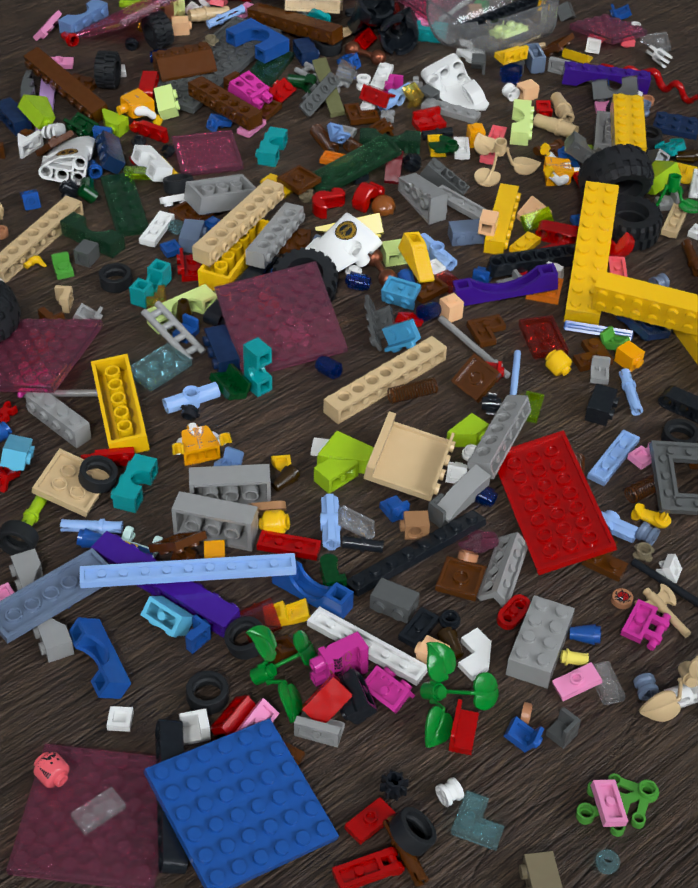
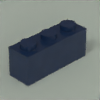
(13, 116)
(110, 152)
(220, 348)

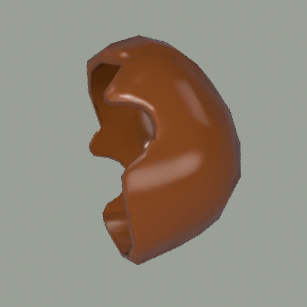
(384, 205)

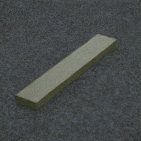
(333, 101)

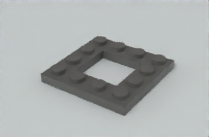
(662, 457)

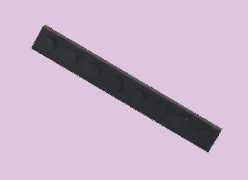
(415, 552)

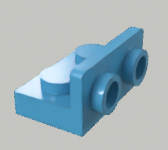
(400, 292)
(401, 335)

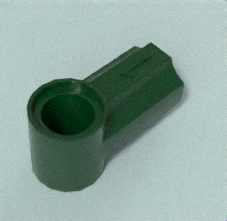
(301, 81)
(87, 190)

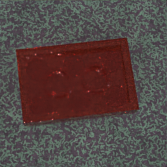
(542, 335)

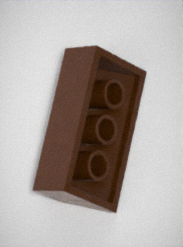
(184, 61)

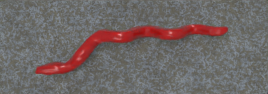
(661, 85)

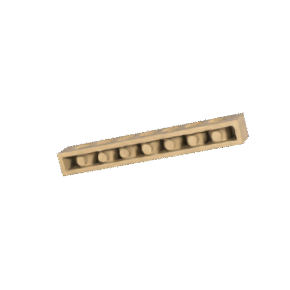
(237, 222)
(36, 237)
(375, 383)

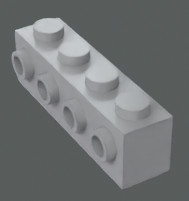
(59, 418)

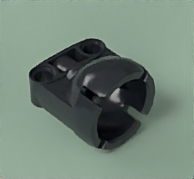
(369, 14)
(401, 37)

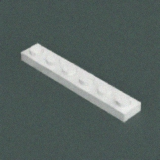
(381, 75)
(378, 652)

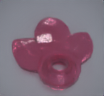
(480, 541)

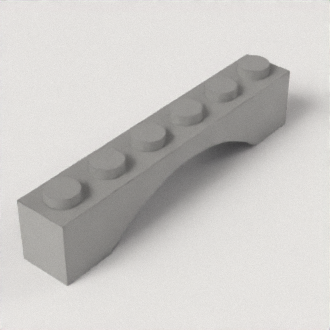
(53, 635)

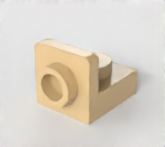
(65, 296)

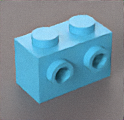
(17, 452)
(167, 616)

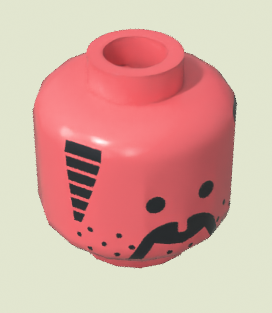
(51, 769)

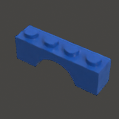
(332, 598)
(90, 637)

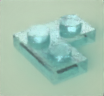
(471, 824)

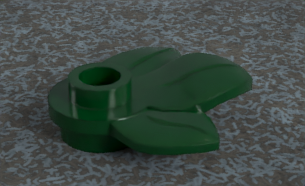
(444, 145)

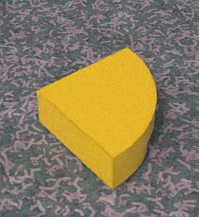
(280, 461)

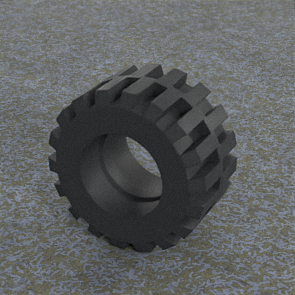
(157, 30)
(107, 69)

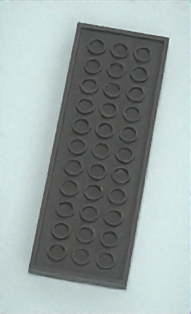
(227, 61)

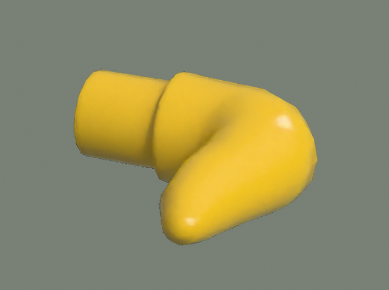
(34, 260)

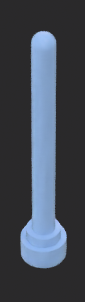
(515, 372)

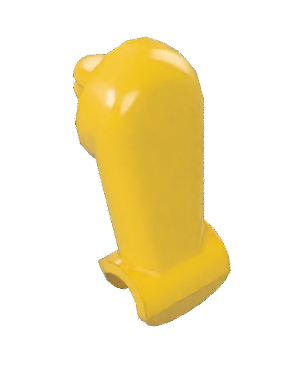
(657, 519)

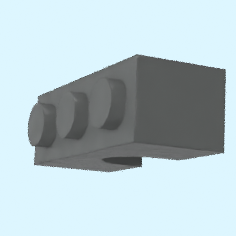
(602, 90)
(578, 148)

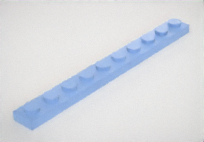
(187, 570)

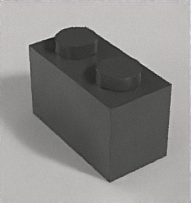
(394, 600)

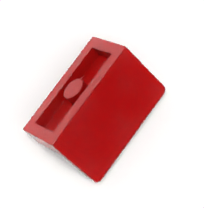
(365, 38)
(375, 95)
(327, 700)
(233, 716)
(463, 730)

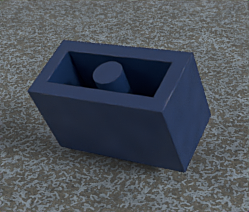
(305, 50)

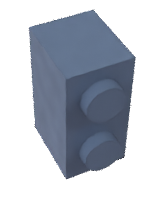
(536, 59)
(464, 232)
(190, 233)

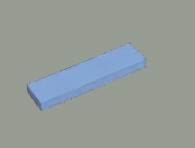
(613, 457)

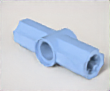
(398, 100)
(437, 251)
(191, 395)
(329, 522)
(619, 527)

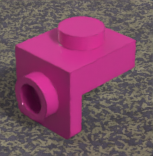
(394, 81)

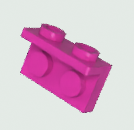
(387, 689)

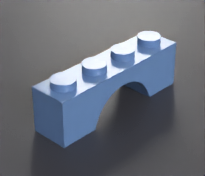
(95, 11)

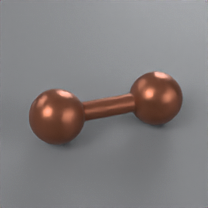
(377, 56)
(376, 261)

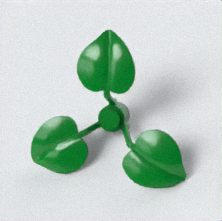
(673, 186)
(440, 663)
(265, 672)

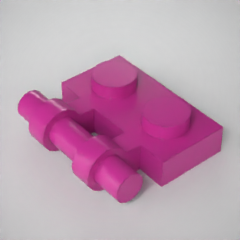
(640, 620)

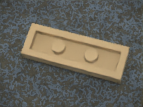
(673, 222)

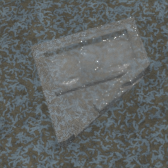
(659, 40)

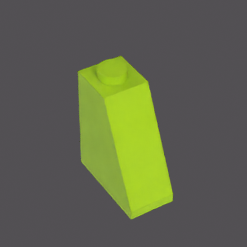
(37, 110)
(661, 172)
(347, 448)

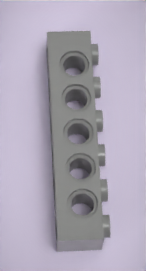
(274, 235)
(501, 434)

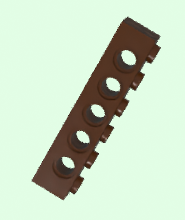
(225, 103)

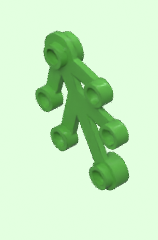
(636, 795)

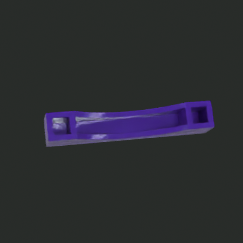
(577, 73)
(539, 279)

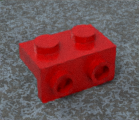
(282, 90)

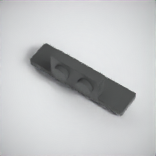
(318, 94)
(377, 321)

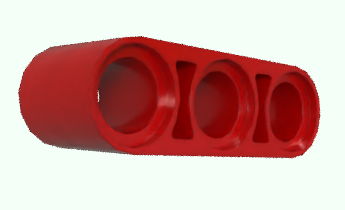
(148, 82)
(555, 231)

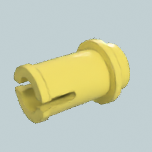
(574, 658)

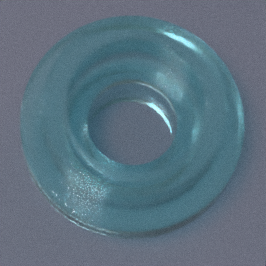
(175, 226)
(605, 867)

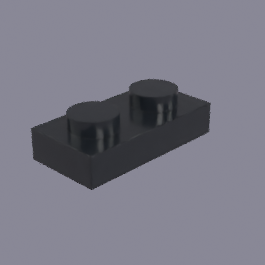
(418, 627)

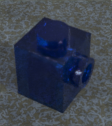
(511, 73)

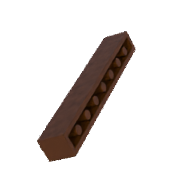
(296, 23)
(65, 84)

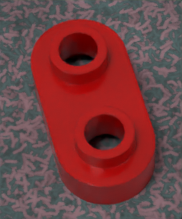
(512, 613)

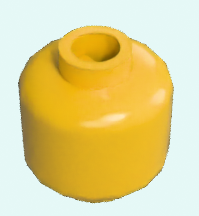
(558, 362)
(274, 521)

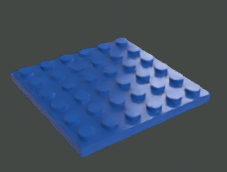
(240, 806)

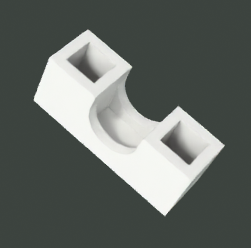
(156, 165)

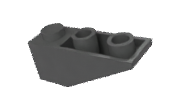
(440, 175)

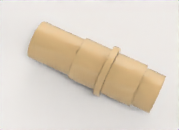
(206, 13)
(562, 108)
(557, 126)

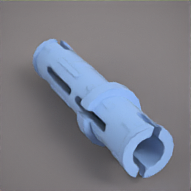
(212, 22)
(629, 386)
(98, 526)

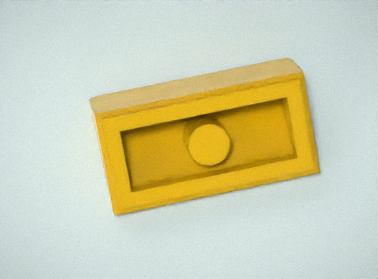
(576, 56)

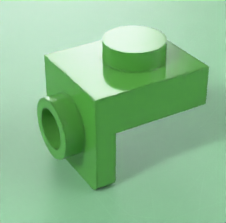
(611, 340)

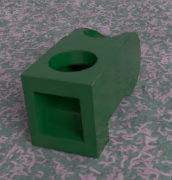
(329, 571)

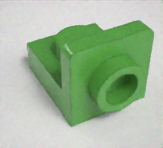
(62, 265)

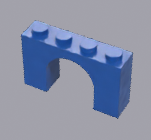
(273, 43)

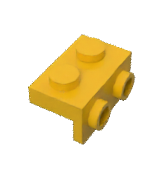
(512, 54)

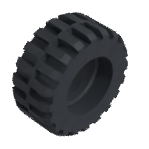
(639, 219)
(326, 266)

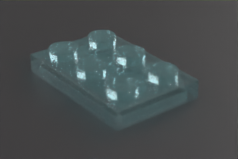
(160, 367)

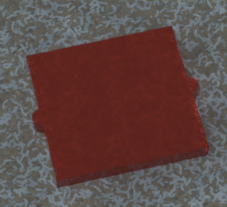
(265, 613)

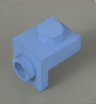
(337, 133)
(231, 457)

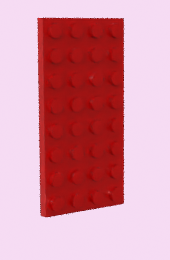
(554, 504)

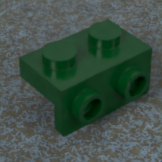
(80, 125)
(231, 383)

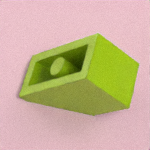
(117, 122)
(468, 431)
(335, 473)

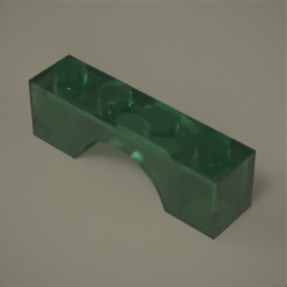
(407, 142)
(109, 241)

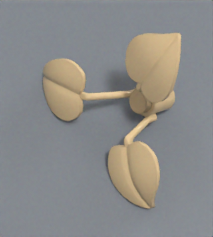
(485, 145)
(665, 704)

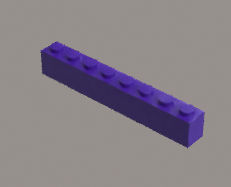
(187, 595)

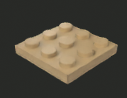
(61, 483)

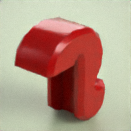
(364, 193)
(325, 200)
(623, 247)

